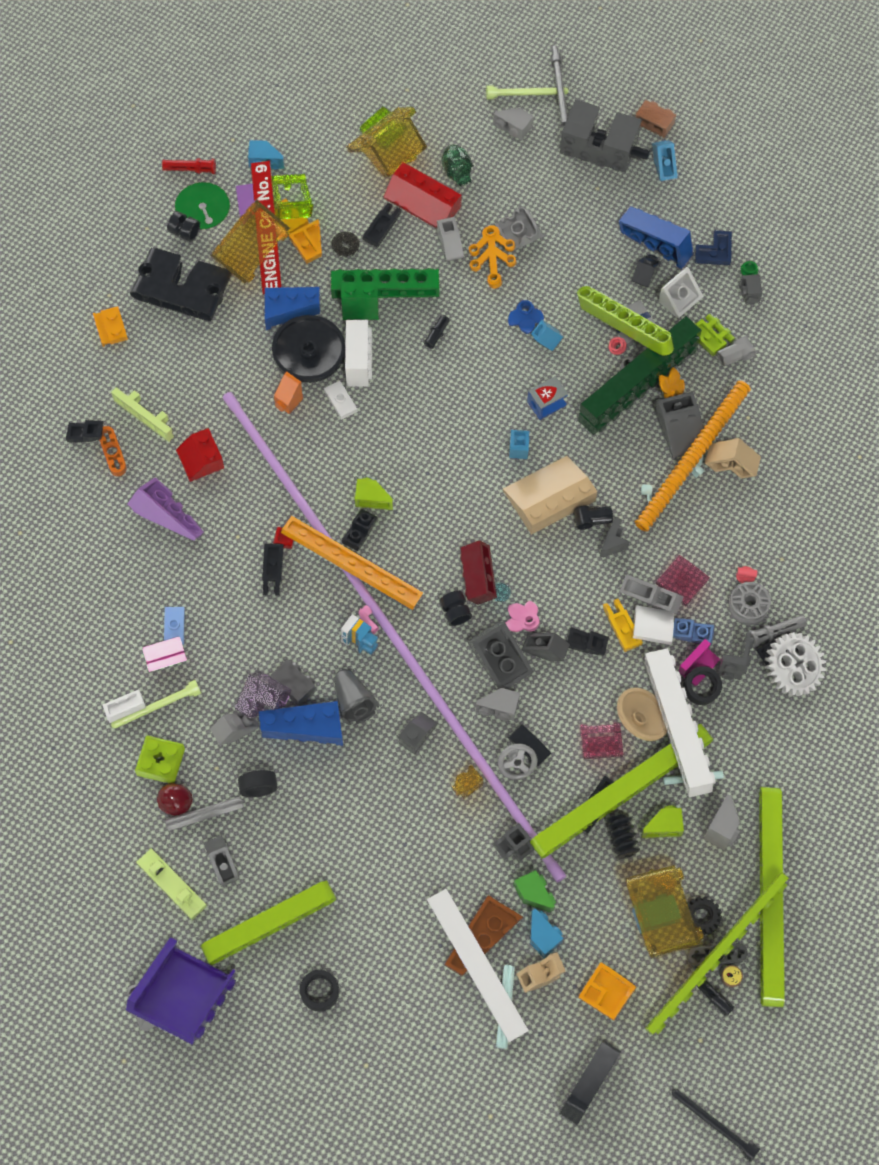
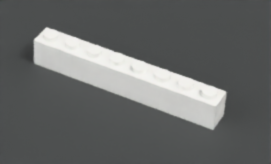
(678, 723)

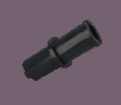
(436, 331)
(716, 998)

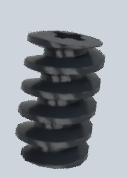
(622, 836)

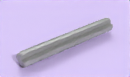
(204, 813)

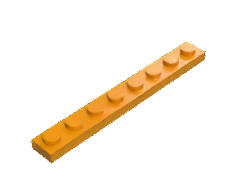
(352, 562)

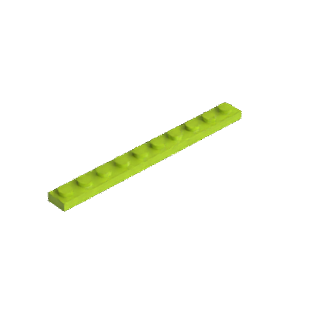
(711, 961)

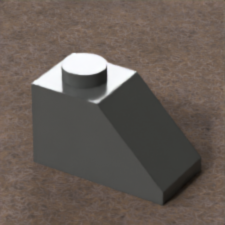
(546, 646)
(417, 732)
(221, 861)

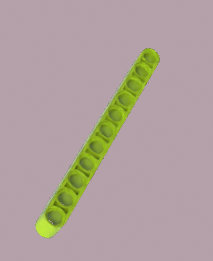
(609, 798)
(773, 917)

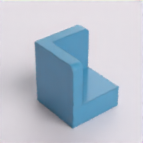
(547, 335)

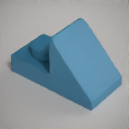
(519, 444)

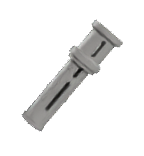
(767, 630)

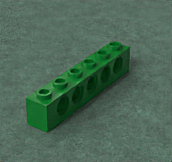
(394, 287)

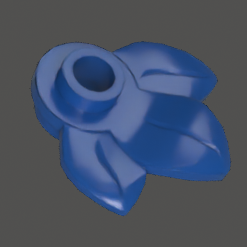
(525, 319)

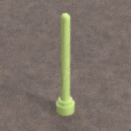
(492, 92)
(191, 689)

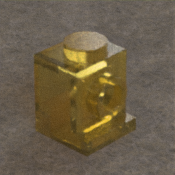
(467, 782)

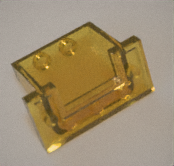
(391, 141)

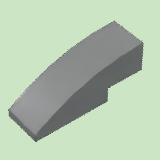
(651, 594)

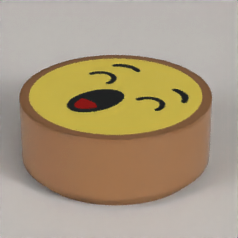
(731, 976)

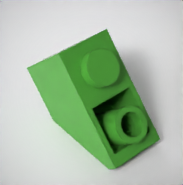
(533, 891)

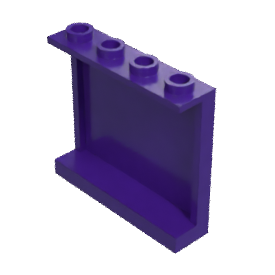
(180, 993)

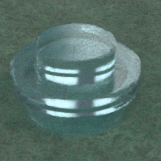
(503, 592)

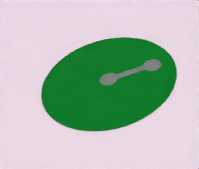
(204, 203)

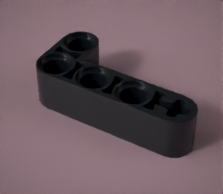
(590, 1082)

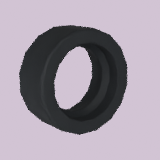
(714, 677)
(257, 783)
(319, 974)

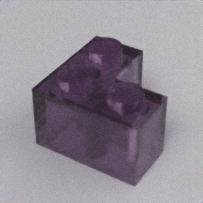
(261, 692)

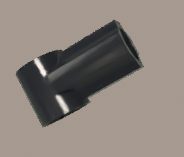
(587, 516)

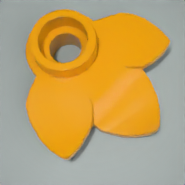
(672, 384)

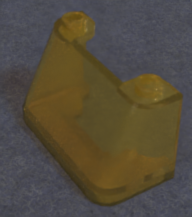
(249, 241)
(663, 911)

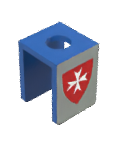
(547, 398)

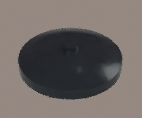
(308, 348)

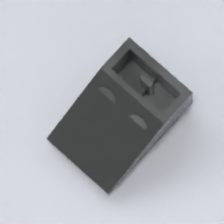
(679, 421)

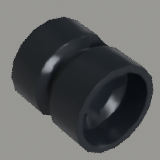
(183, 226)
(456, 611)

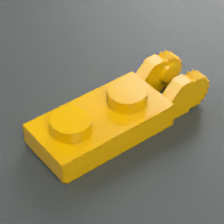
(622, 626)

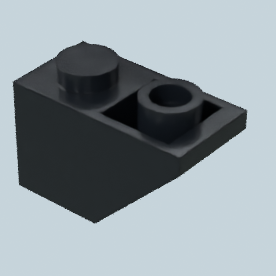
(646, 270)

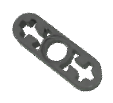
(732, 958)

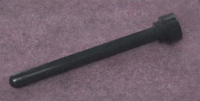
(748, 1150)

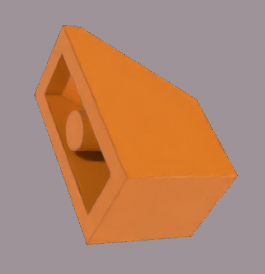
(288, 393)

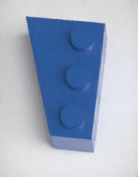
(290, 302)

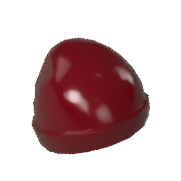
(174, 799)

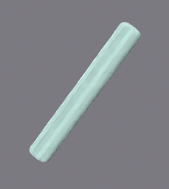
(507, 982)

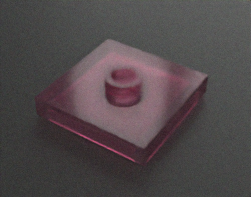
(683, 579)

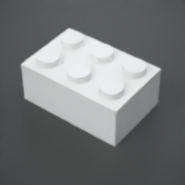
(358, 353)

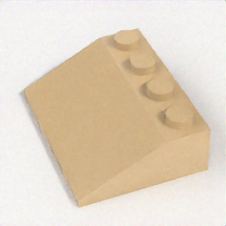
(550, 494)

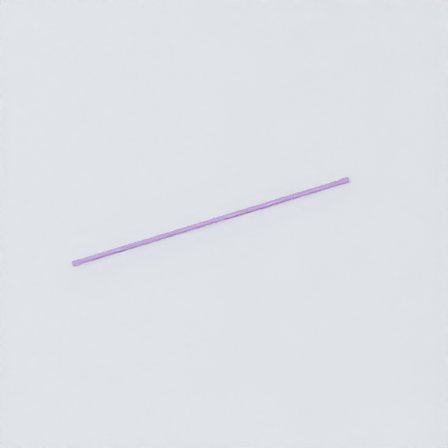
(552, 865)

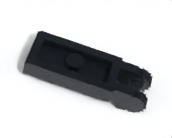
(381, 225)
(272, 567)

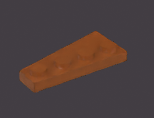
(488, 927)

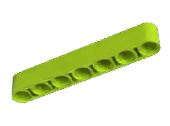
(625, 320)
(268, 922)

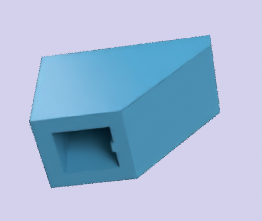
(264, 151)
(543, 935)

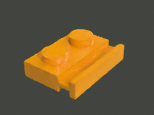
(110, 326)

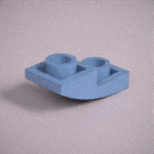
(692, 632)

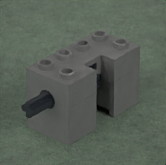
(611, 150)

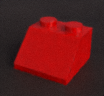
(200, 455)

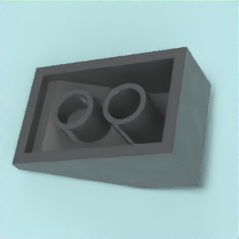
(500, 655)

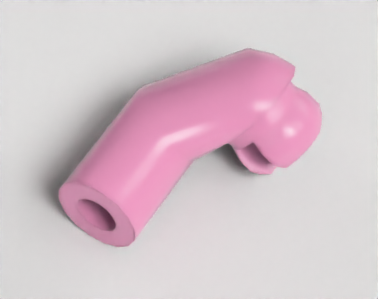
(364, 613)

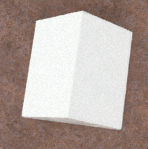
(680, 293)

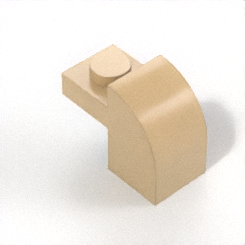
(541, 973)

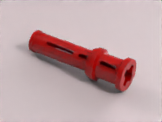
(190, 165)

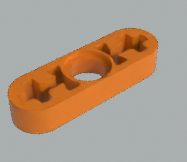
(117, 456)

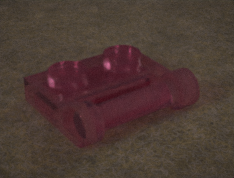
(601, 746)

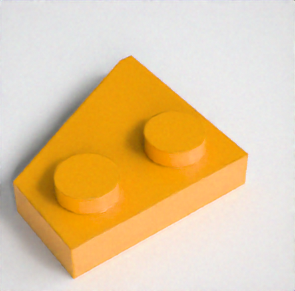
(308, 241)

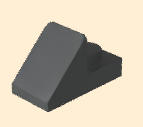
(613, 541)

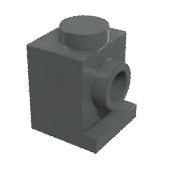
(751, 288)

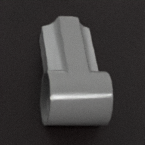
(739, 350)

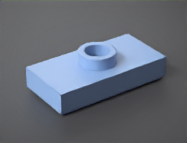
(174, 623)

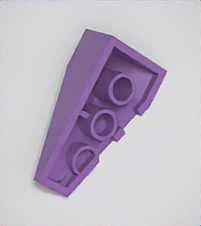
(155, 503)

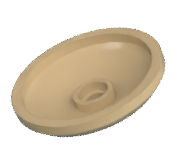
(641, 714)

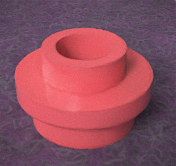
(616, 341)

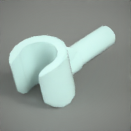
(698, 470)
(647, 490)

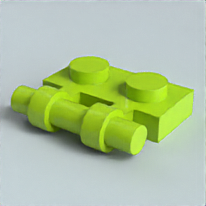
(710, 339)

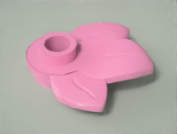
(521, 615)

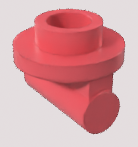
(746, 574)

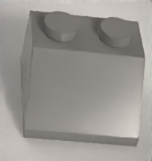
(724, 826)

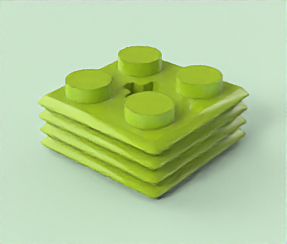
(166, 770)

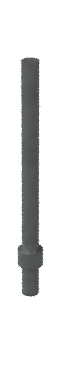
(556, 62)

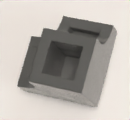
(515, 843)

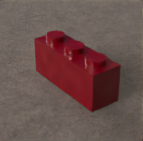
(478, 572)

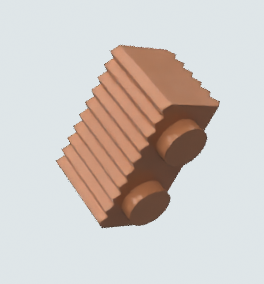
(656, 118)

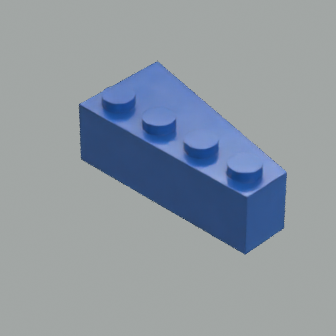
(303, 723)

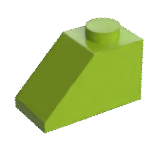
(372, 495)
(665, 823)

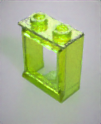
(293, 209)

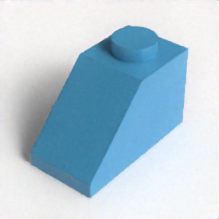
(665, 159)

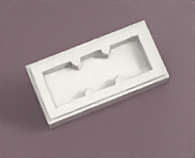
(340, 400)
(124, 706)

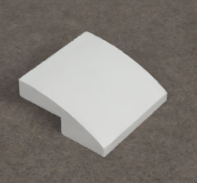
(653, 625)

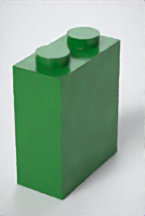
(359, 300)

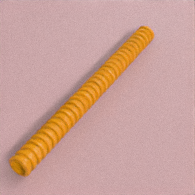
(692, 456)

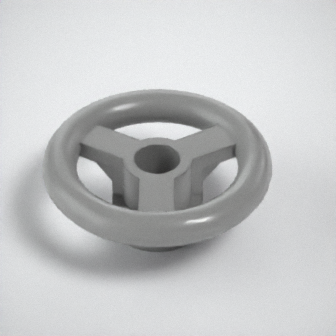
(515, 752)

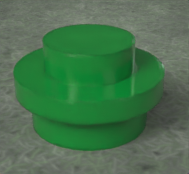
(749, 268)

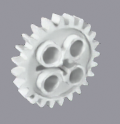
(783, 673)

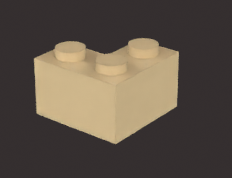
(733, 456)

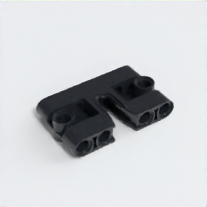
(192, 297)

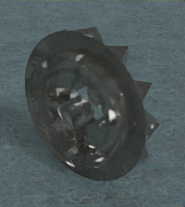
(347, 238)

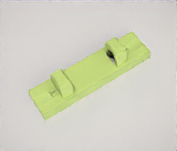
(130, 404)
(171, 884)

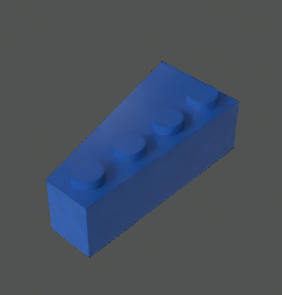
(658, 235)

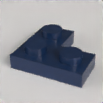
(718, 253)

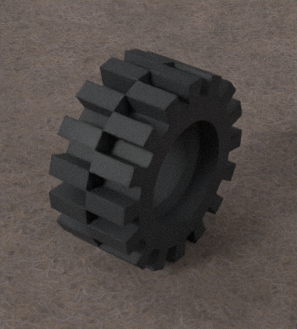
(708, 905)

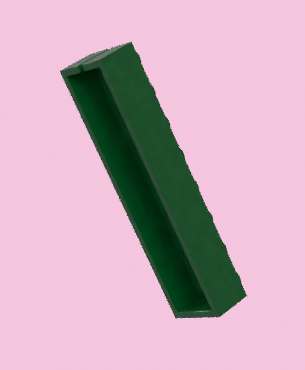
(637, 378)

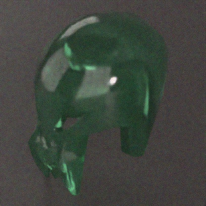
(457, 164)

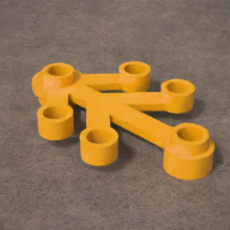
(491, 253)

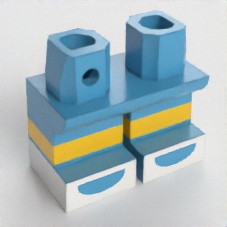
(360, 634)

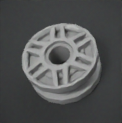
(749, 614)

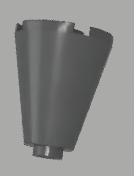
(353, 698)

